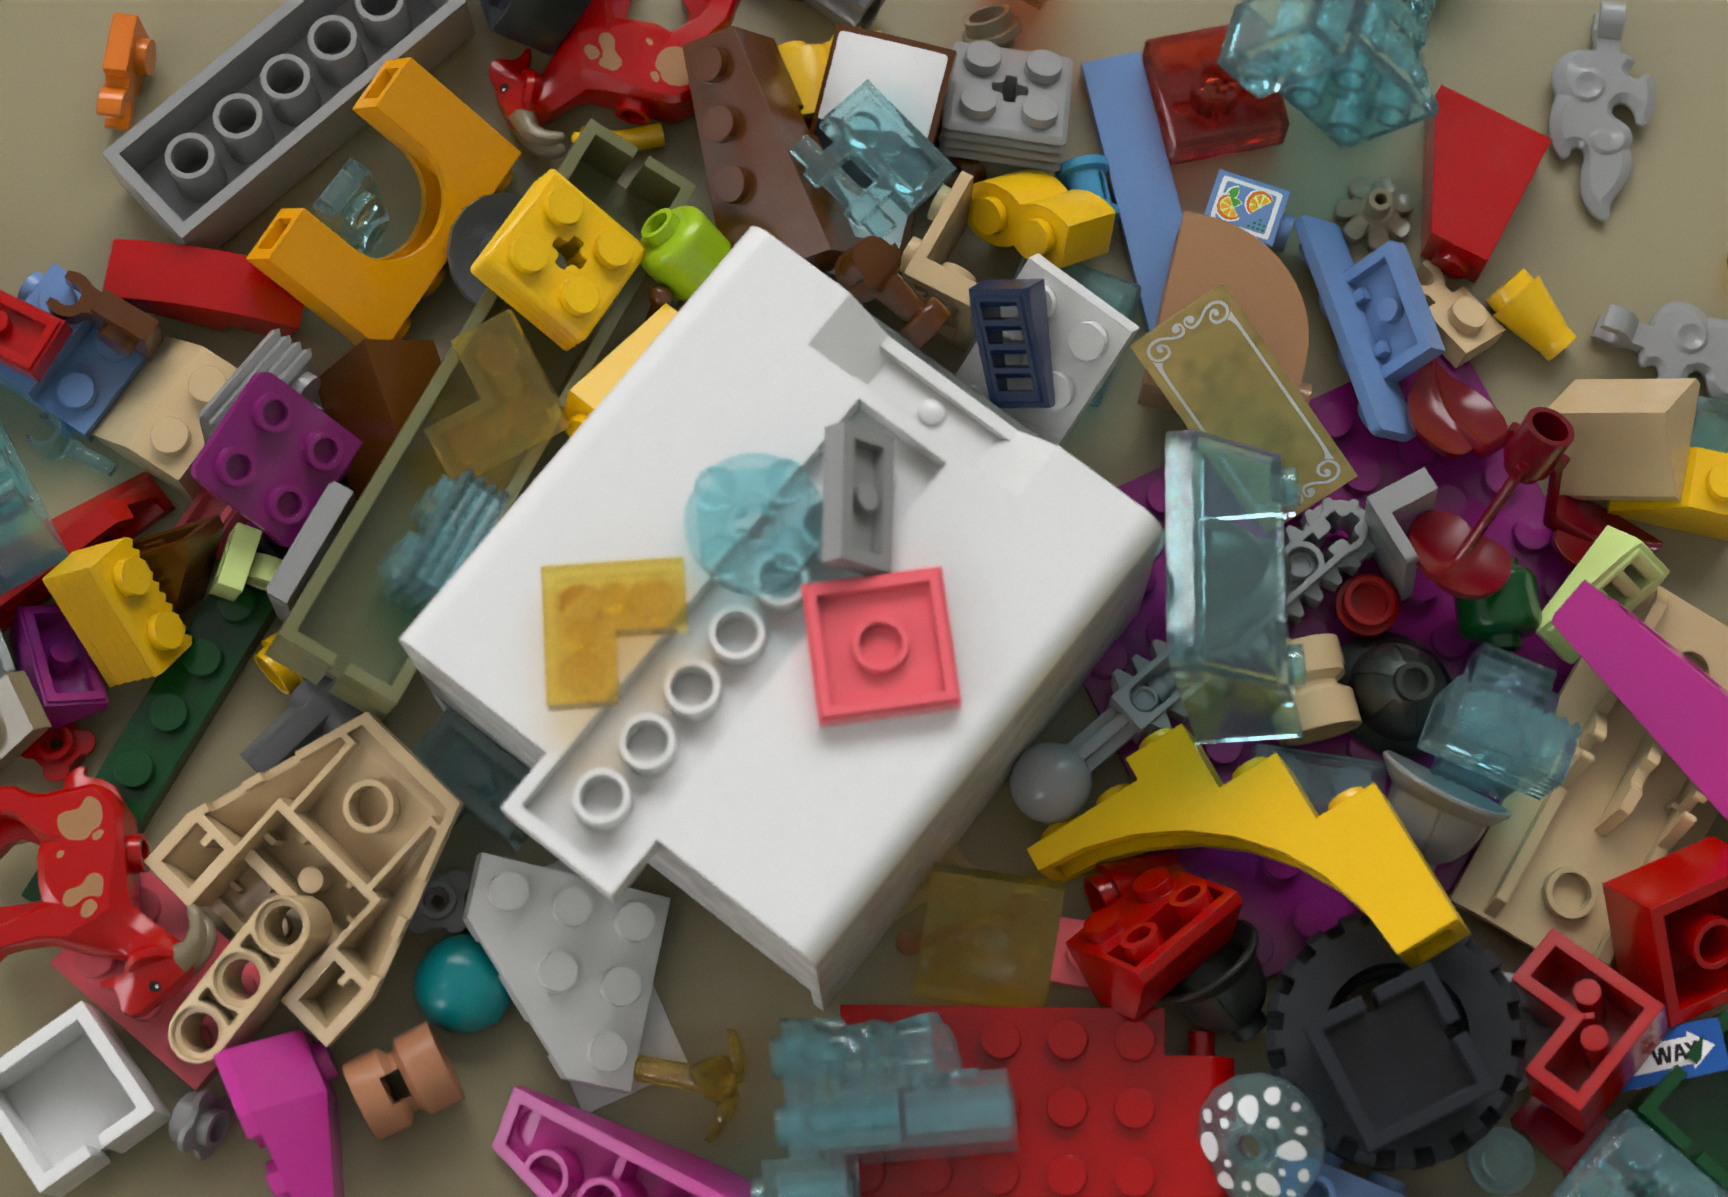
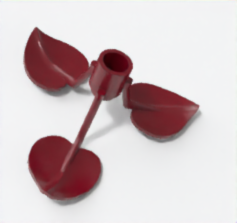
(1462, 421)

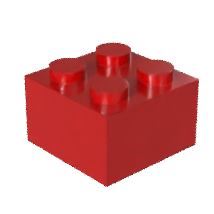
(1674, 928)

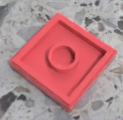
(880, 646)

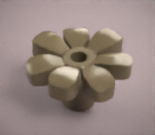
(1374, 213)

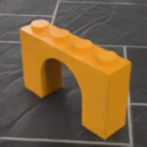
(455, 163)

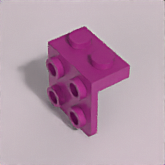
(274, 457)

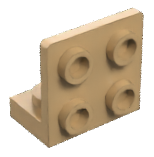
(926, 262)

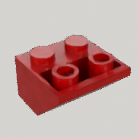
(1153, 937)

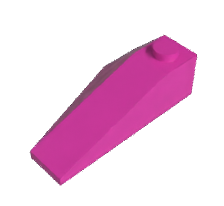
(290, 1107)
(584, 1155)

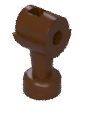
(872, 271)

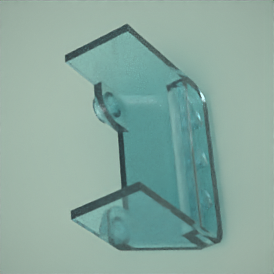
(1230, 588)

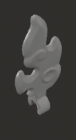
(1582, 117)
(1674, 342)

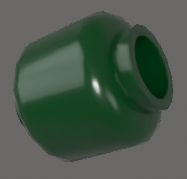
(1505, 616)

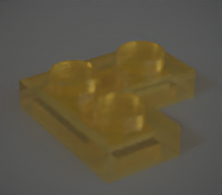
(515, 404)
(593, 606)

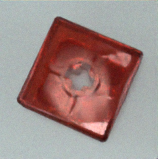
(1195, 123)

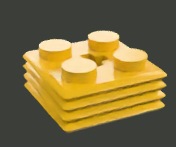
(523, 254)

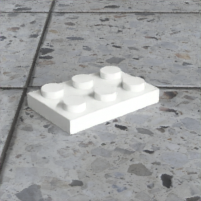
(1084, 347)

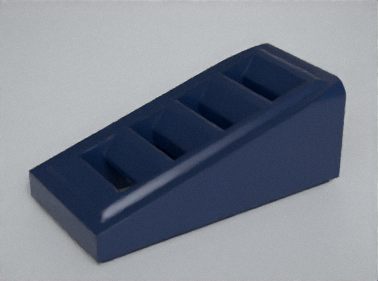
(1033, 321)

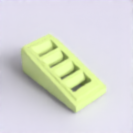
(1618, 568)

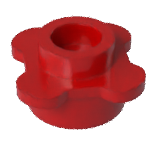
(59, 763)

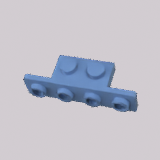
(1375, 318)

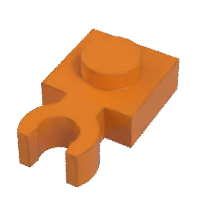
(126, 61)

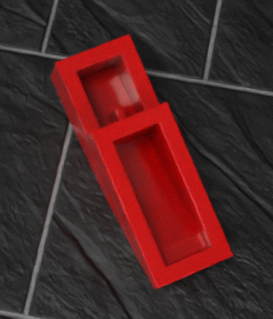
(200, 287)

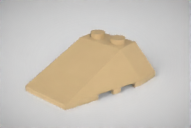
(335, 822)

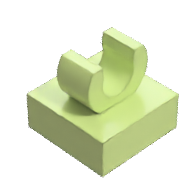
(243, 564)

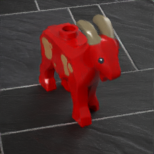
(608, 64)
(92, 891)

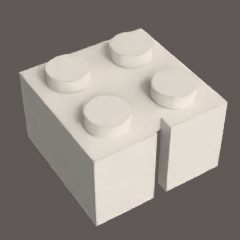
(72, 1098)

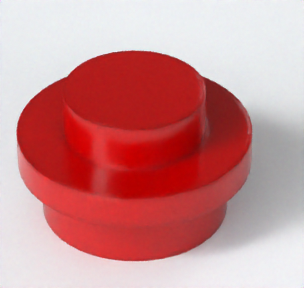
(1367, 605)

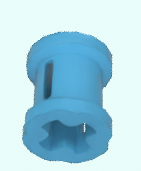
(1087, 174)

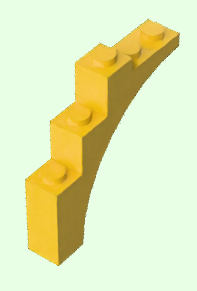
(1265, 812)

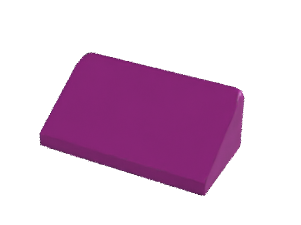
(56, 665)

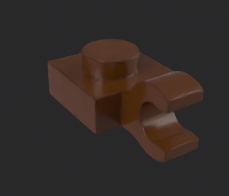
(119, 322)

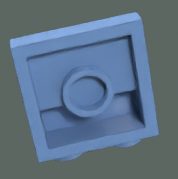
(86, 372)

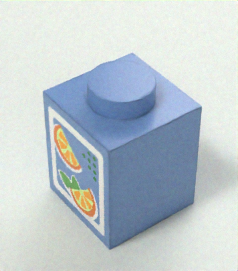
(1252, 207)

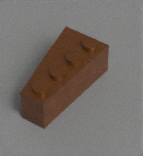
(746, 131)

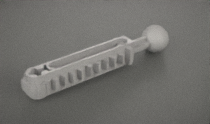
(1055, 779)

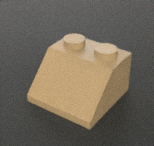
(158, 412)

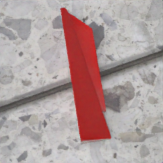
(109, 516)

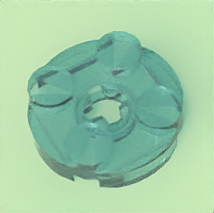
(726, 494)

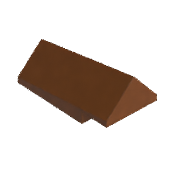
(374, 394)

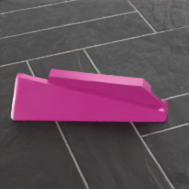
(1656, 683)

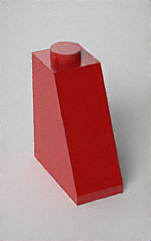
(1472, 181)

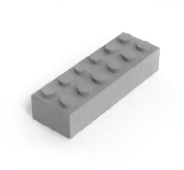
(272, 110)

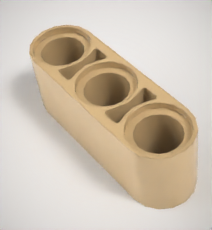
(221, 988)

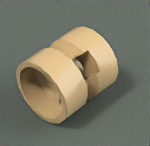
(1323, 704)

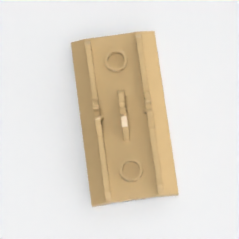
(1610, 815)

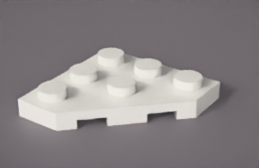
(570, 962)

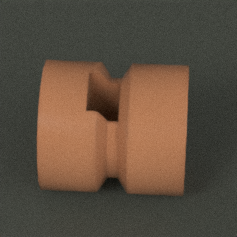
(425, 1071)

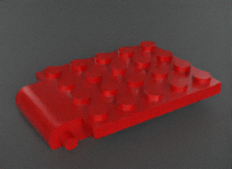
(1091, 1100)

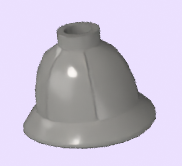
(1437, 812)

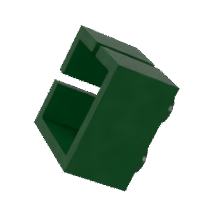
(1692, 1112)

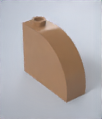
(1218, 252)

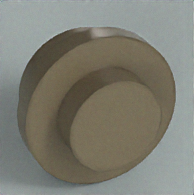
(992, 24)

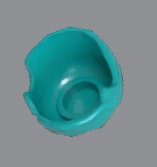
(459, 986)

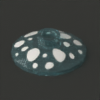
(1281, 1123)

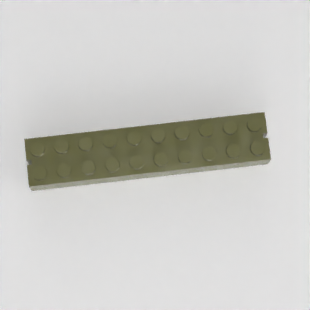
(339, 618)

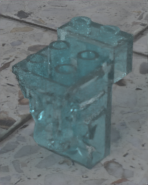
(1336, 61)
(877, 1098)

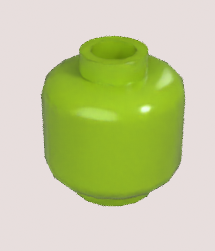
(682, 249)

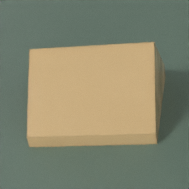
(1628, 438)

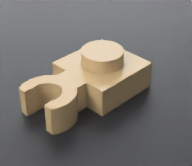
(1459, 317)

